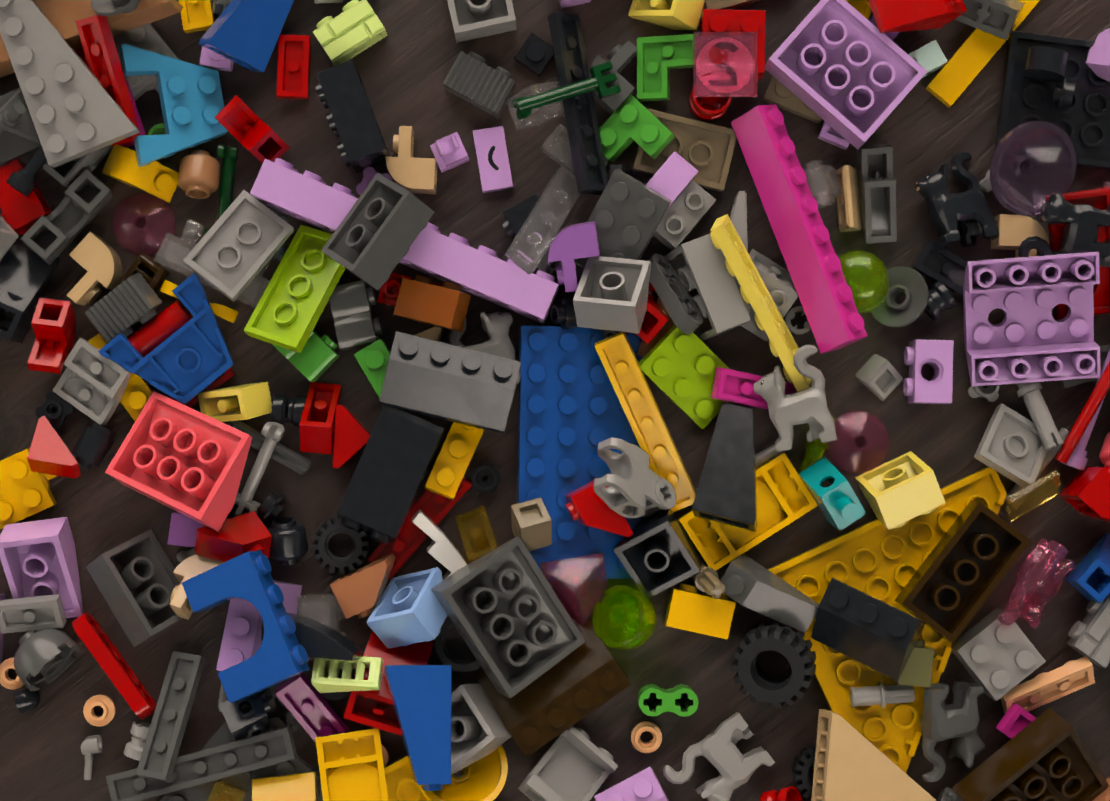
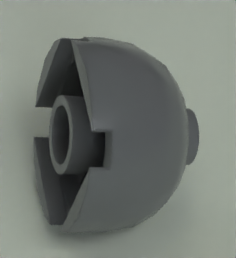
(43, 656)

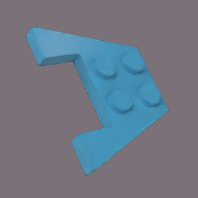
(188, 101)

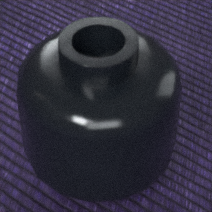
(287, 540)

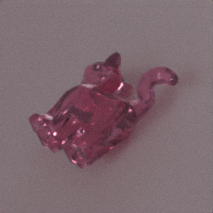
(1037, 583)

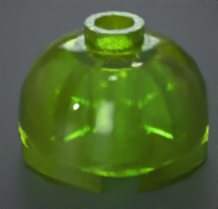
(866, 278)
(624, 618)

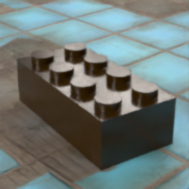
(962, 570)

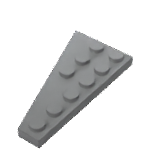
(61, 92)

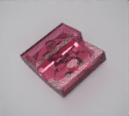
(725, 64)

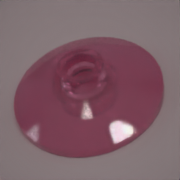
(158, 218)
(847, 454)

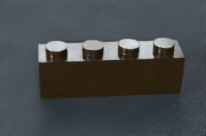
(561, 694)
(1036, 765)

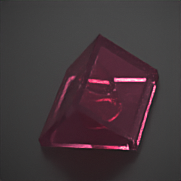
(578, 583)

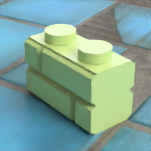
(349, 32)

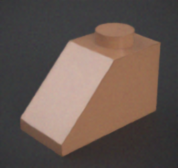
(362, 588)

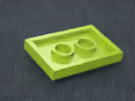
(685, 374)

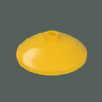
(478, 781)

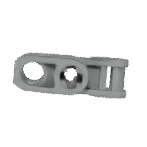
(633, 486)

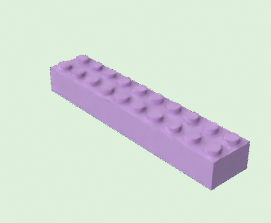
(431, 253)

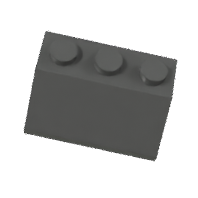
(378, 231)
(137, 586)

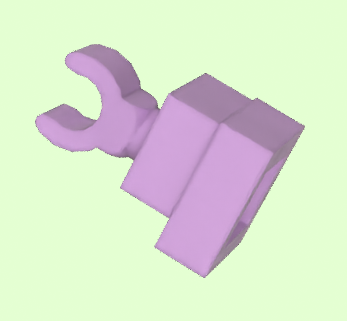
(449, 152)

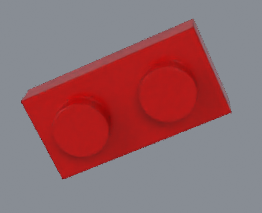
(294, 67)

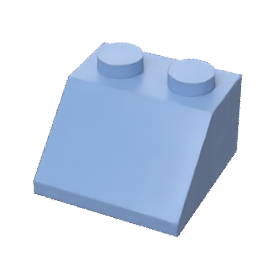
(409, 610)

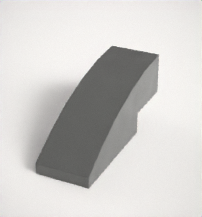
(877, 193)

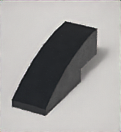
(322, 640)

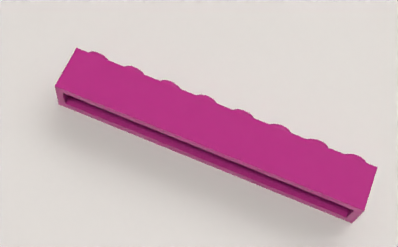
(799, 228)

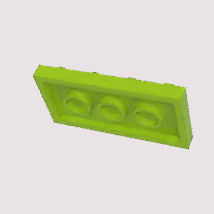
(296, 292)

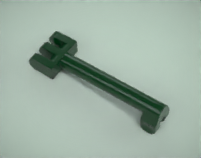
(598, 82)
(229, 155)

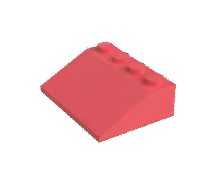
(183, 460)

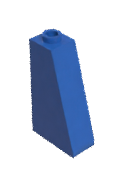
(248, 31)
(424, 716)

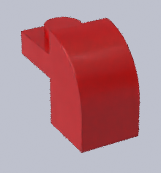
(251, 131)
(55, 335)

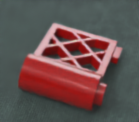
(159, 329)

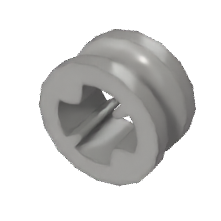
(791, 315)

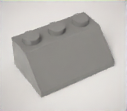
(709, 286)

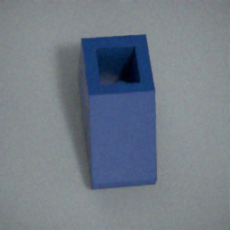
(1093, 572)

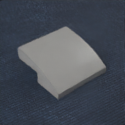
(92, 382)

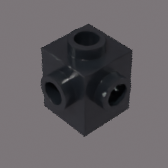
(246, 716)

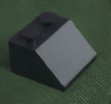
(658, 553)

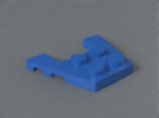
(187, 358)

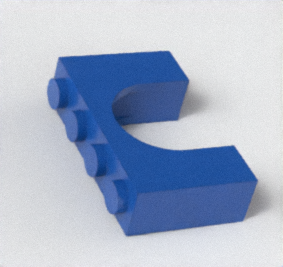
(279, 653)

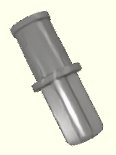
(881, 695)

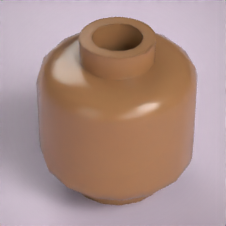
(199, 174)

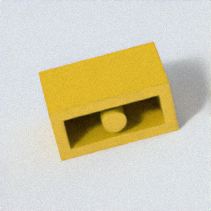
(699, 611)

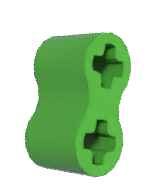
(667, 700)

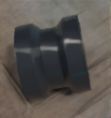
(938, 301)

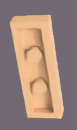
(1051, 685)

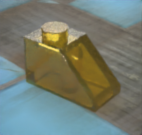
(476, 533)

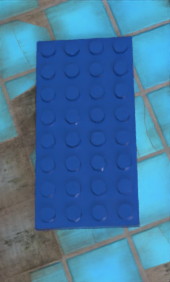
(562, 417)

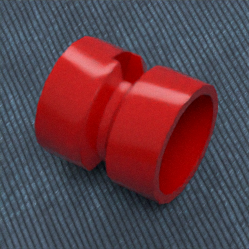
(708, 108)

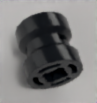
(287, 409)

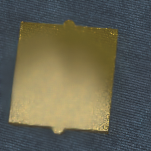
(1033, 495)

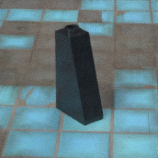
(729, 473)

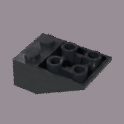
(22, 283)

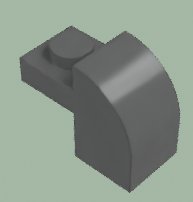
(620, 57)

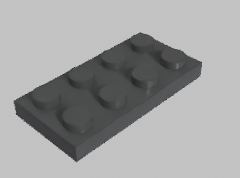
(625, 218)

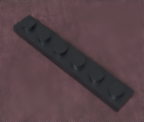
(580, 109)

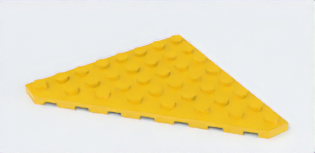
(881, 566)

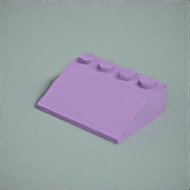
(845, 69)

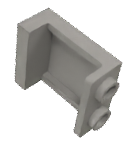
(569, 769)

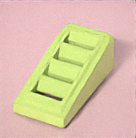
(326, 673)

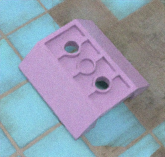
(1029, 340)

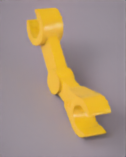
(220, 310)

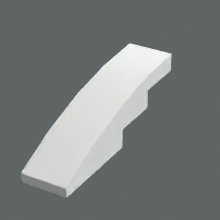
(441, 546)

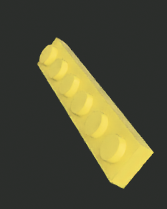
(756, 293)

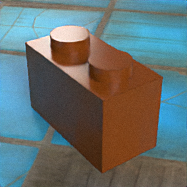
(432, 304)

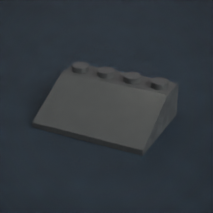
(509, 616)

